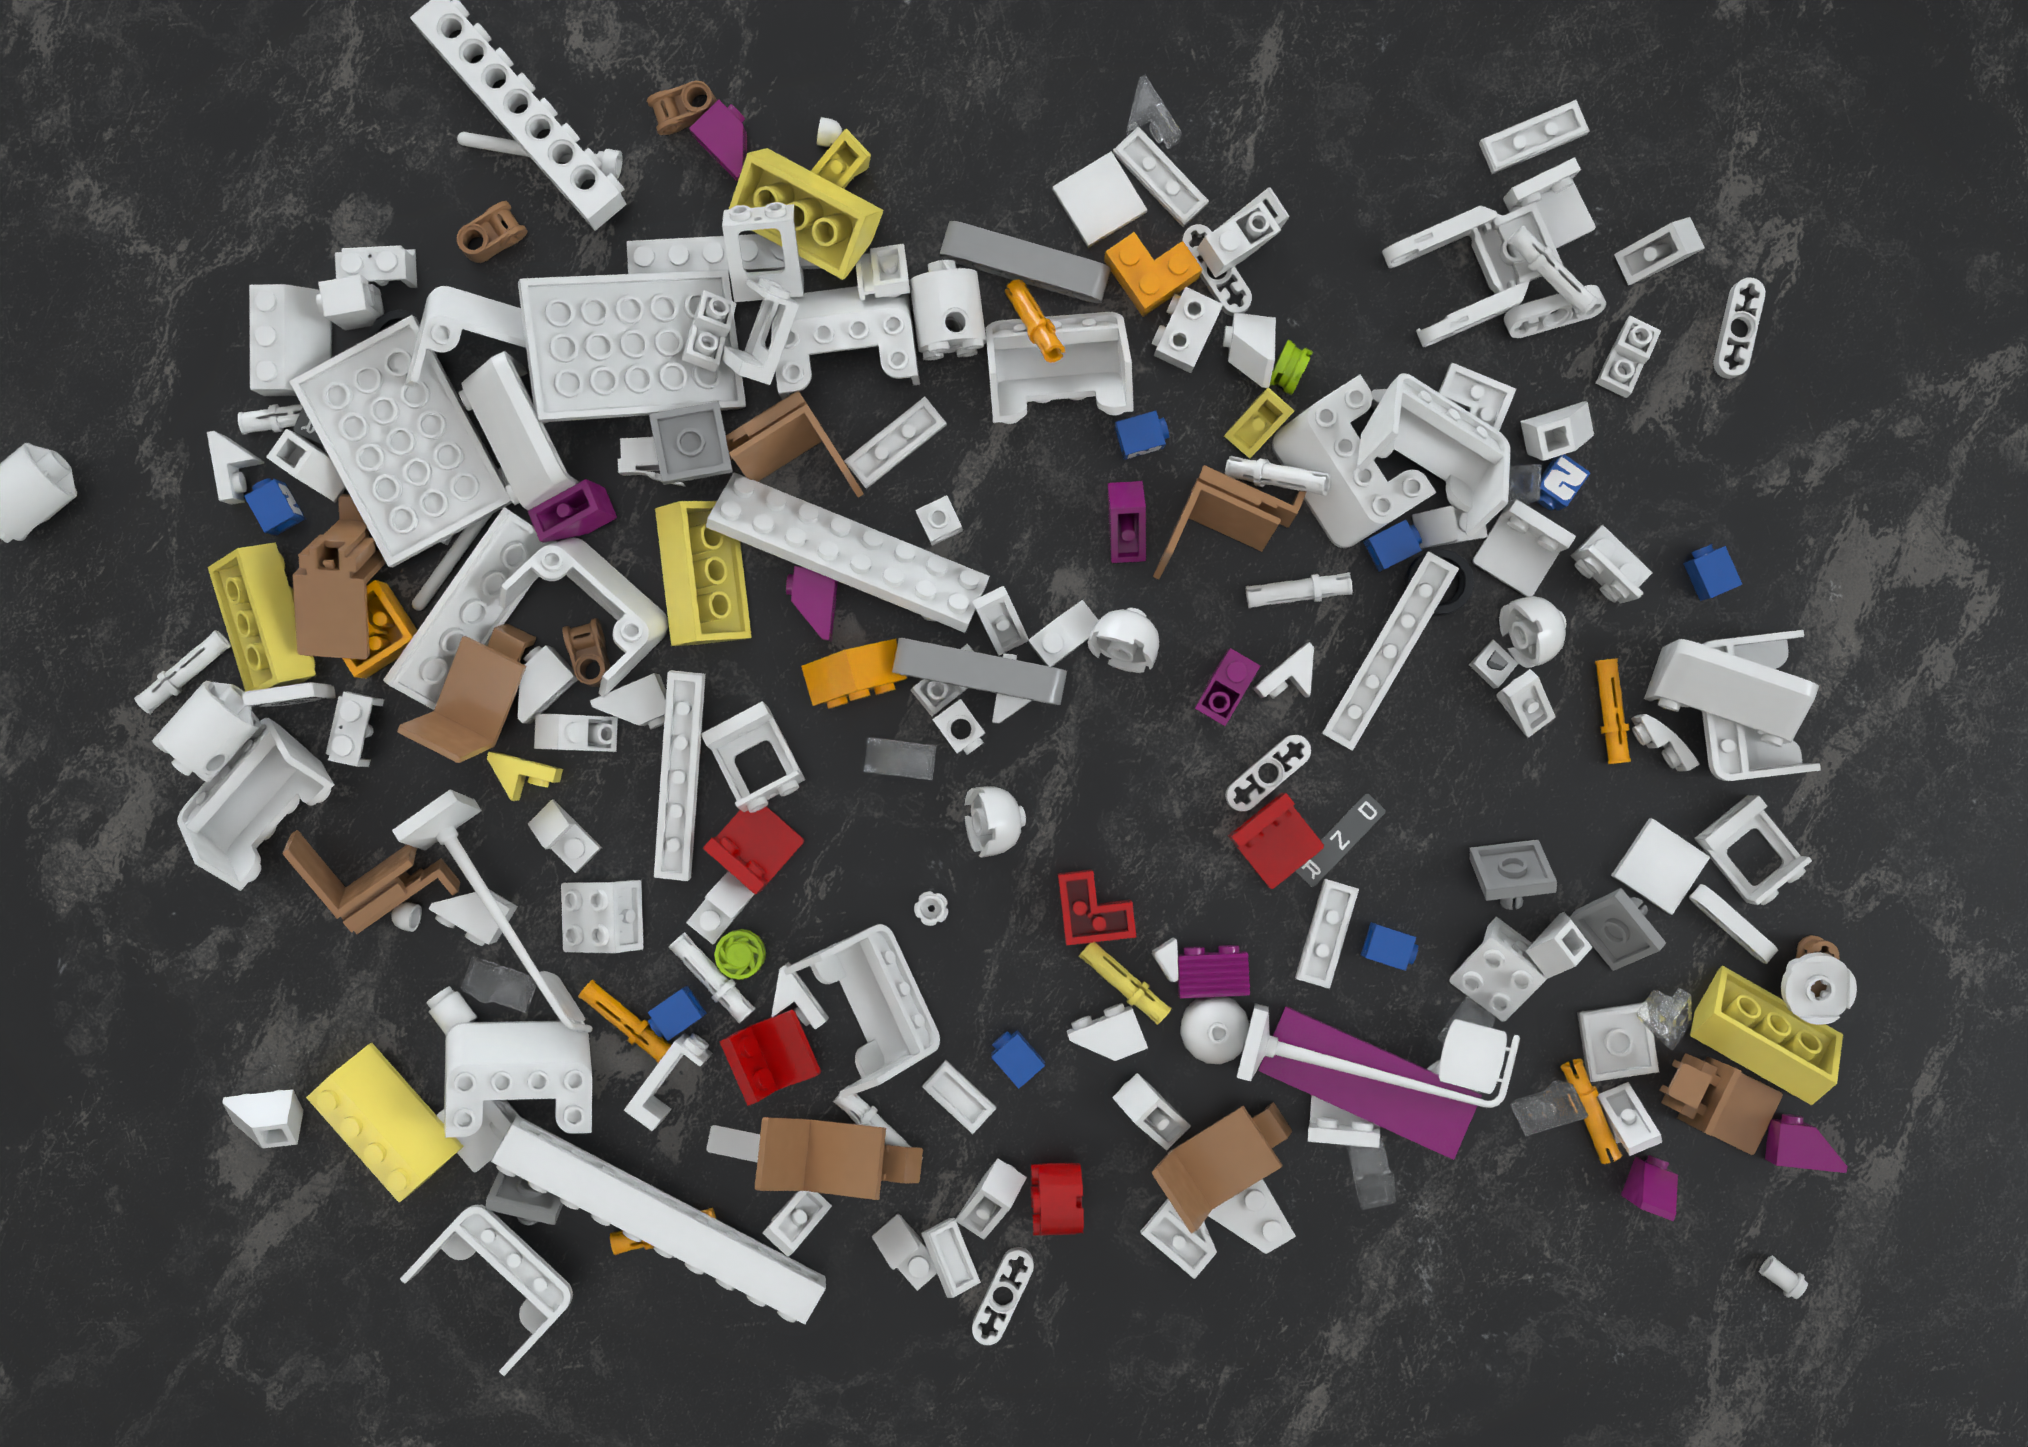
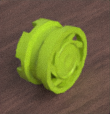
(1290, 367)
(740, 954)

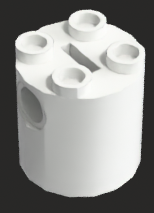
(949, 299)
(32, 489)
(208, 730)

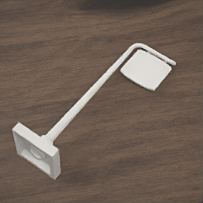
(439, 824)
(1469, 1059)

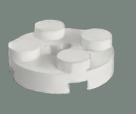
(1803, 973)

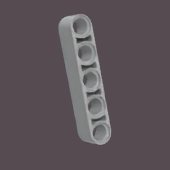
(1025, 261)
(979, 671)

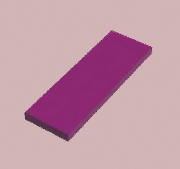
(1413, 1114)

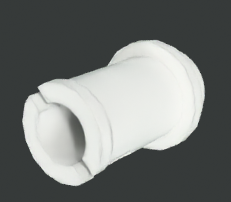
(1790, 1282)

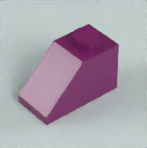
(723, 136)
(572, 512)
(1127, 521)
(814, 598)
(1800, 1146)
(1652, 1187)

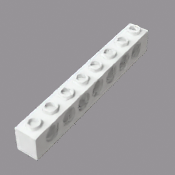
(436, 23)

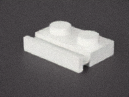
(883, 272)

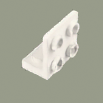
(1557, 201)
(1522, 547)
(1611, 566)
(602, 916)
(1499, 971)
(1341, 1127)
(483, 1144)

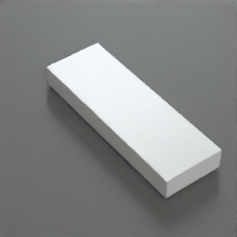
(1534, 137)
(1160, 176)
(895, 442)
(1326, 933)

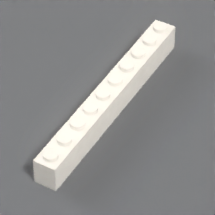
(659, 1220)

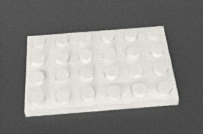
(619, 345)
(399, 447)

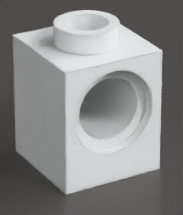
(939, 520)
(945, 721)

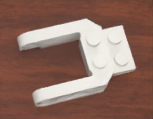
(1501, 263)

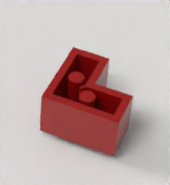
(1084, 918)

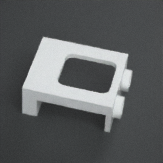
(773, 215)
(757, 360)
(741, 734)
(1733, 825)
(644, 1104)

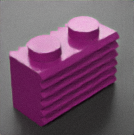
(1213, 973)

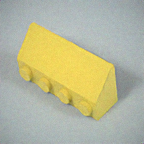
(829, 221)
(701, 577)
(260, 617)
(1767, 1037)
(384, 1122)

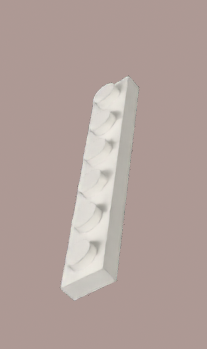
(704, 255)
(1390, 650)
(679, 775)

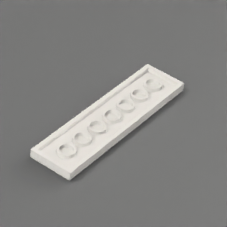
(847, 551)

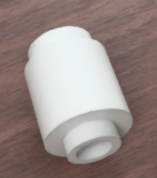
(450, 1009)

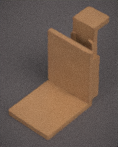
(779, 438)
(1233, 511)
(333, 589)
(474, 696)
(372, 893)
(1721, 1101)
(831, 1158)
(1221, 1162)

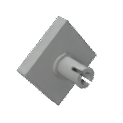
(690, 443)
(1512, 871)
(1618, 929)
(518, 1199)

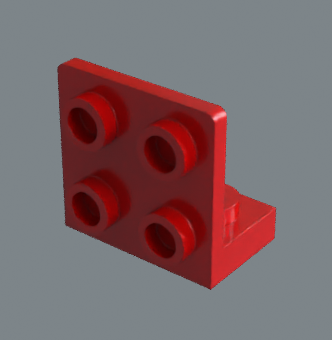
(1276, 840)
(754, 847)
(770, 1056)

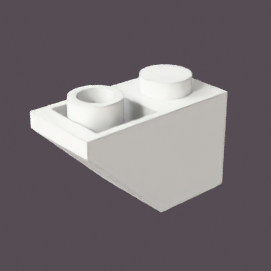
(1238, 239)
(1557, 431)
(307, 464)
(575, 732)
(472, 916)
(1559, 947)
(1111, 1035)
(267, 1117)

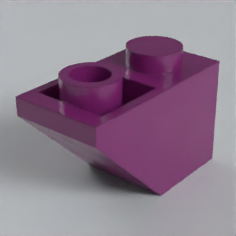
(1227, 686)

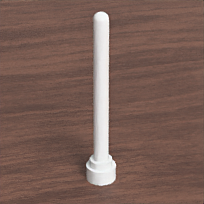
(610, 159)
(450, 560)

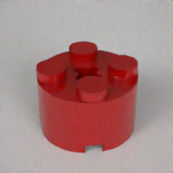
(1057, 1199)

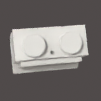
(378, 264)
(351, 728)

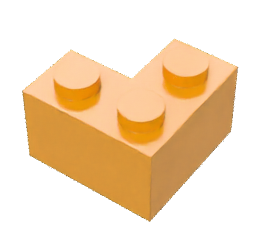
(1150, 280)
(388, 631)
(852, 674)

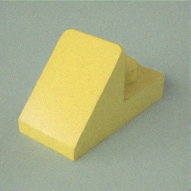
(843, 160)
(1259, 422)
(513, 771)

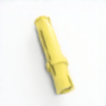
(1125, 982)

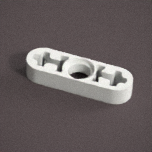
(1237, 287)
(1736, 301)
(1537, 317)
(1293, 762)
(1733, 923)
(984, 1314)

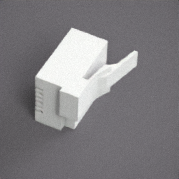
(638, 457)

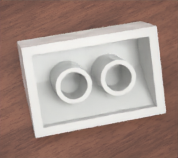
(285, 336)

